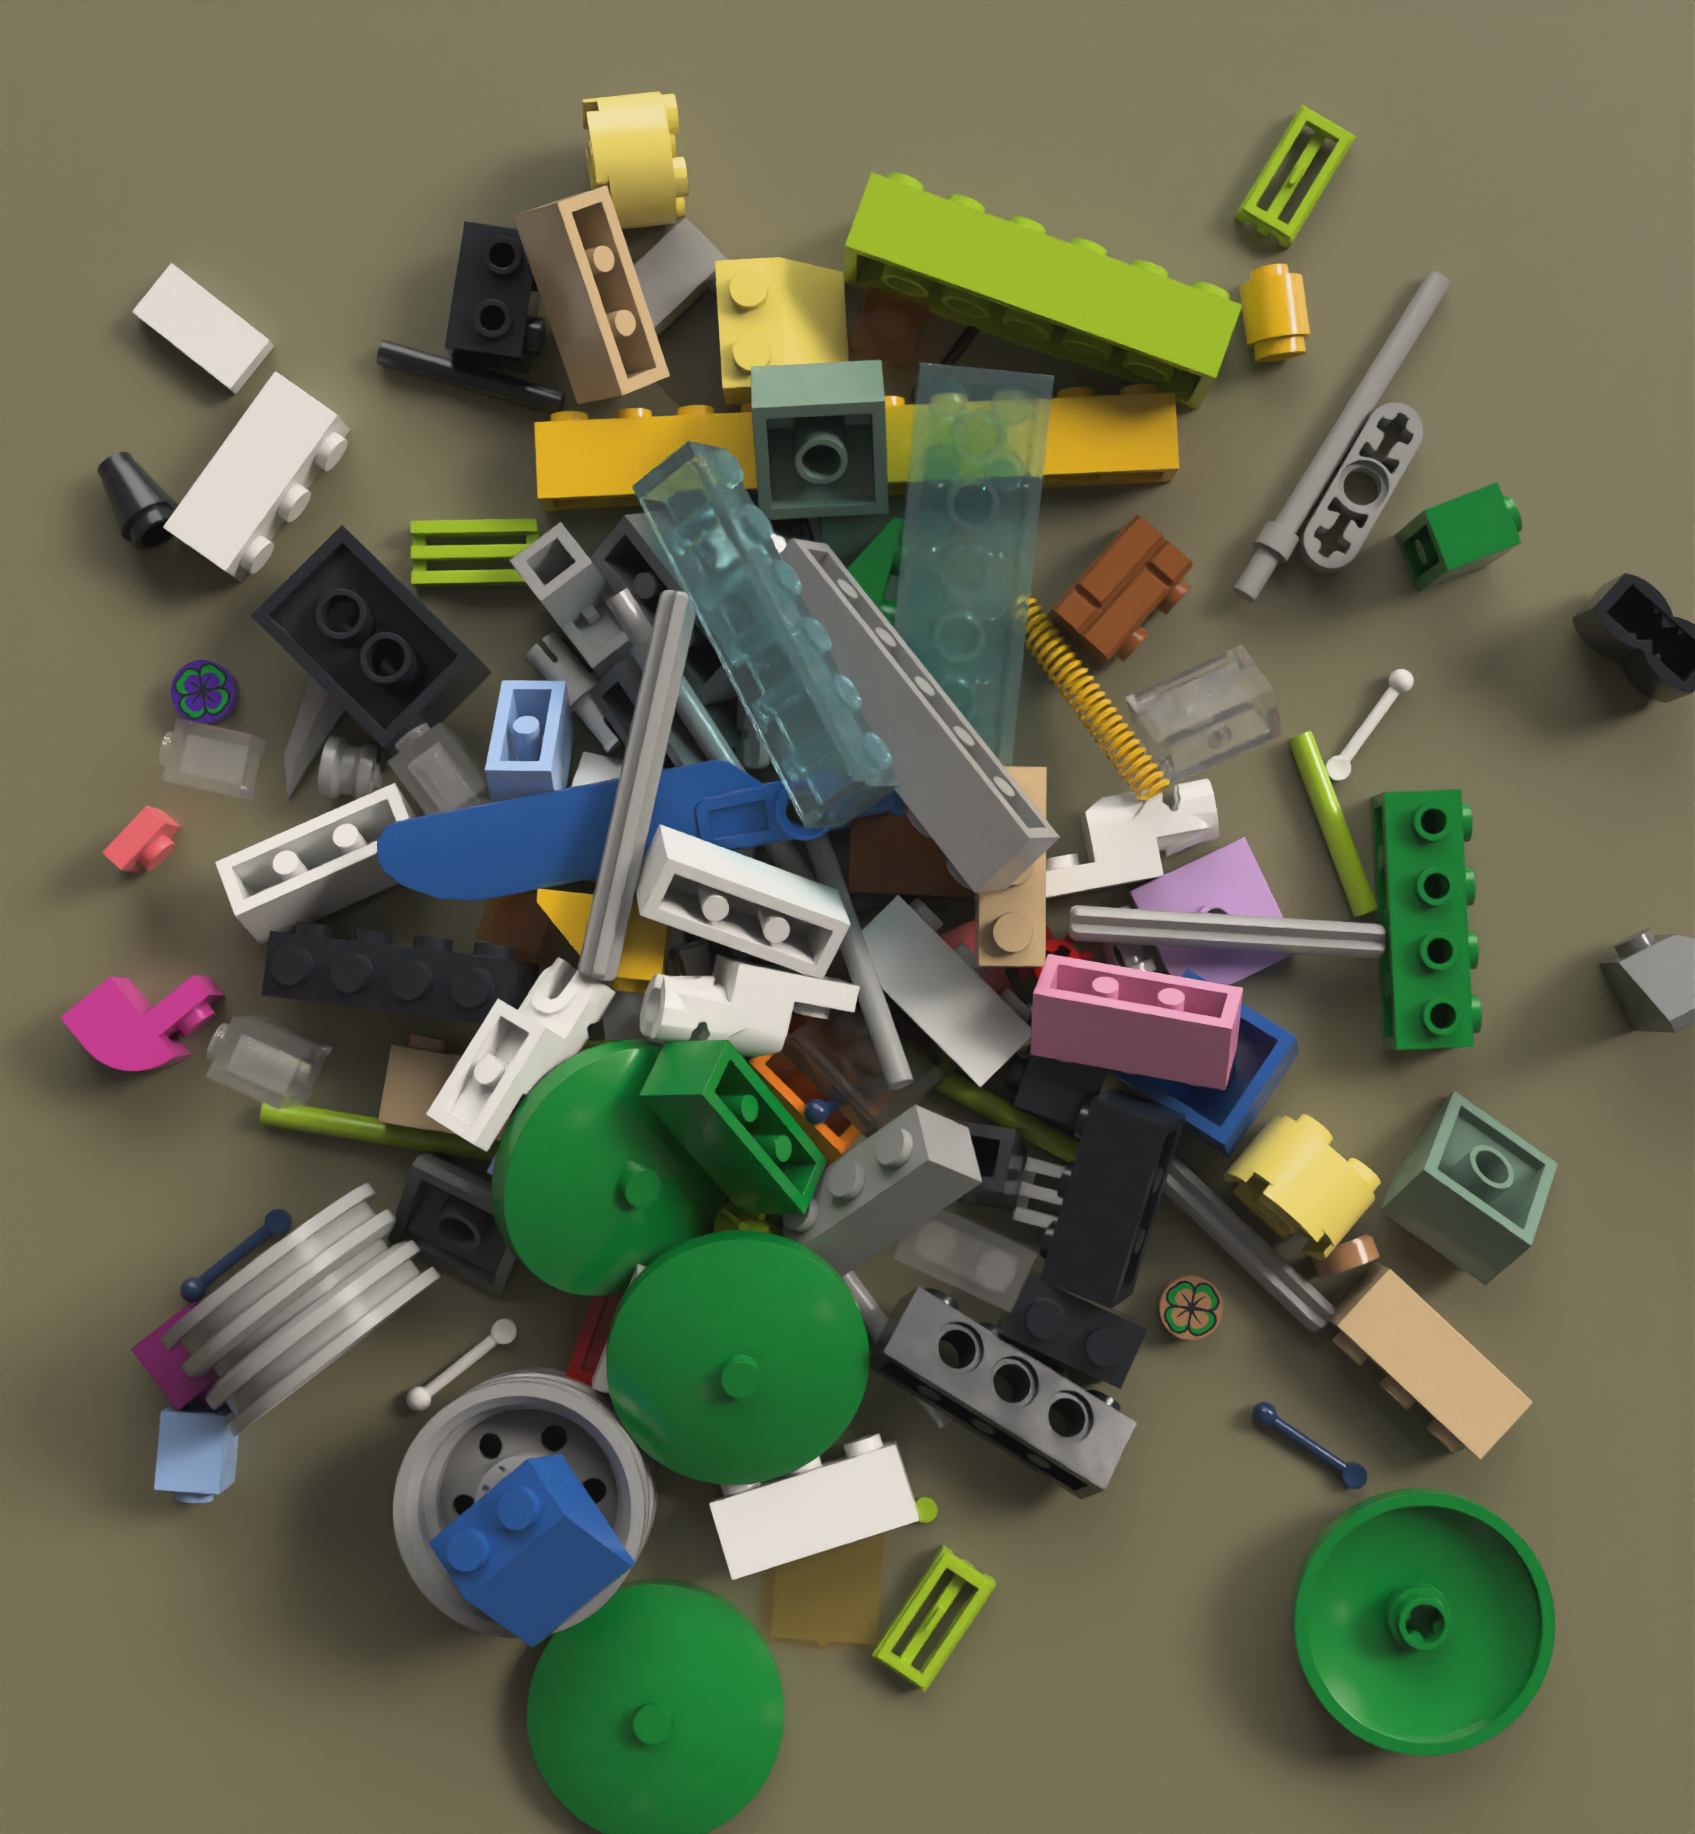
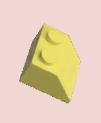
(776, 316)

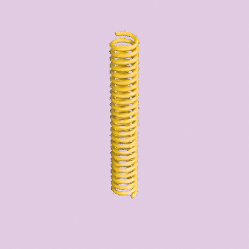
(1092, 699)

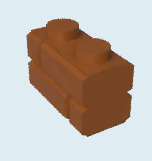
(1121, 591)

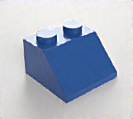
(1225, 1115)
(532, 1549)

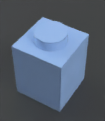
(195, 1452)

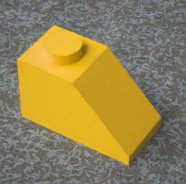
(644, 945)

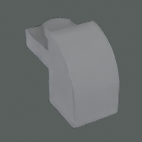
(574, 597)

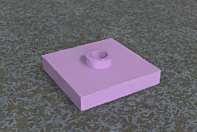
(1214, 884)

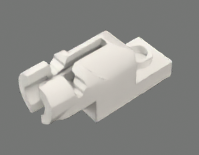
(1128, 833)
(739, 1003)
(518, 1050)

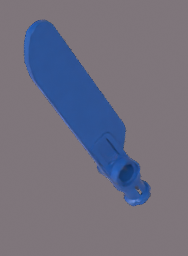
(563, 832)

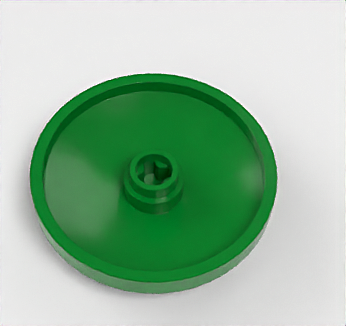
(594, 1175)
(737, 1357)
(1422, 1621)
(657, 1711)

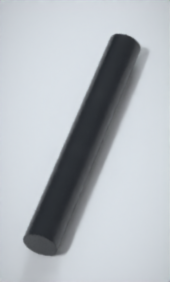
(470, 377)

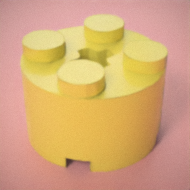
(633, 156)
(1302, 1183)

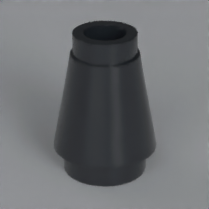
(136, 501)

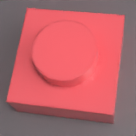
(144, 841)

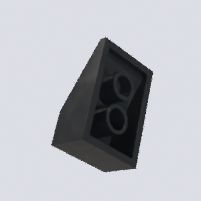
(370, 641)

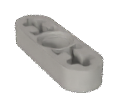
(1368, 441)

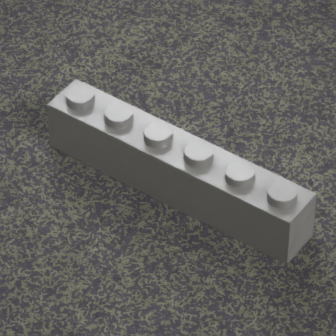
(943, 766)

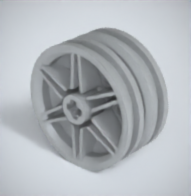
(299, 1307)
(517, 1409)

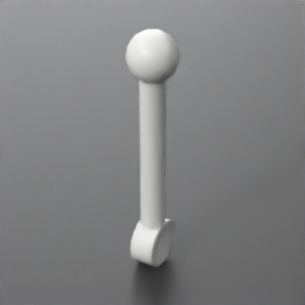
(1339, 766)
(502, 1332)

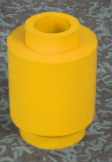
(1274, 313)

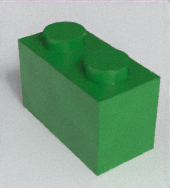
(1460, 536)

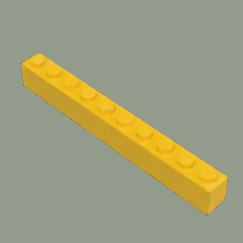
(1088, 444)

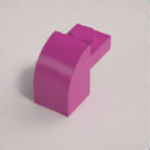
(130, 1034)

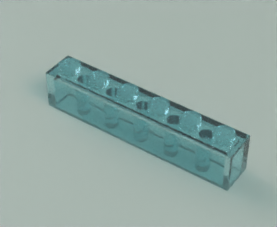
(766, 635)

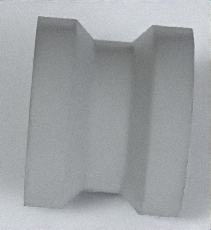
(350, 769)

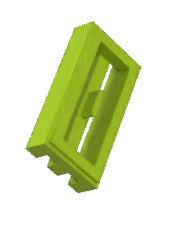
(1268, 221)
(468, 528)
(963, 1572)

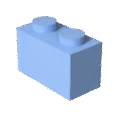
(530, 740)

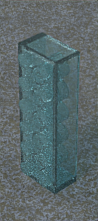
(972, 536)

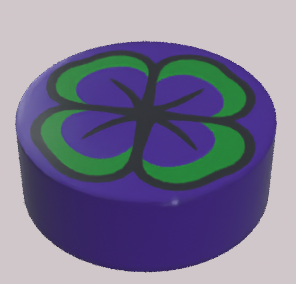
(205, 692)

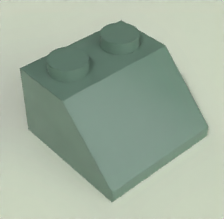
(820, 439)
(1471, 1189)

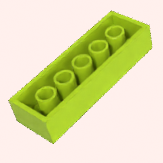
(1039, 289)

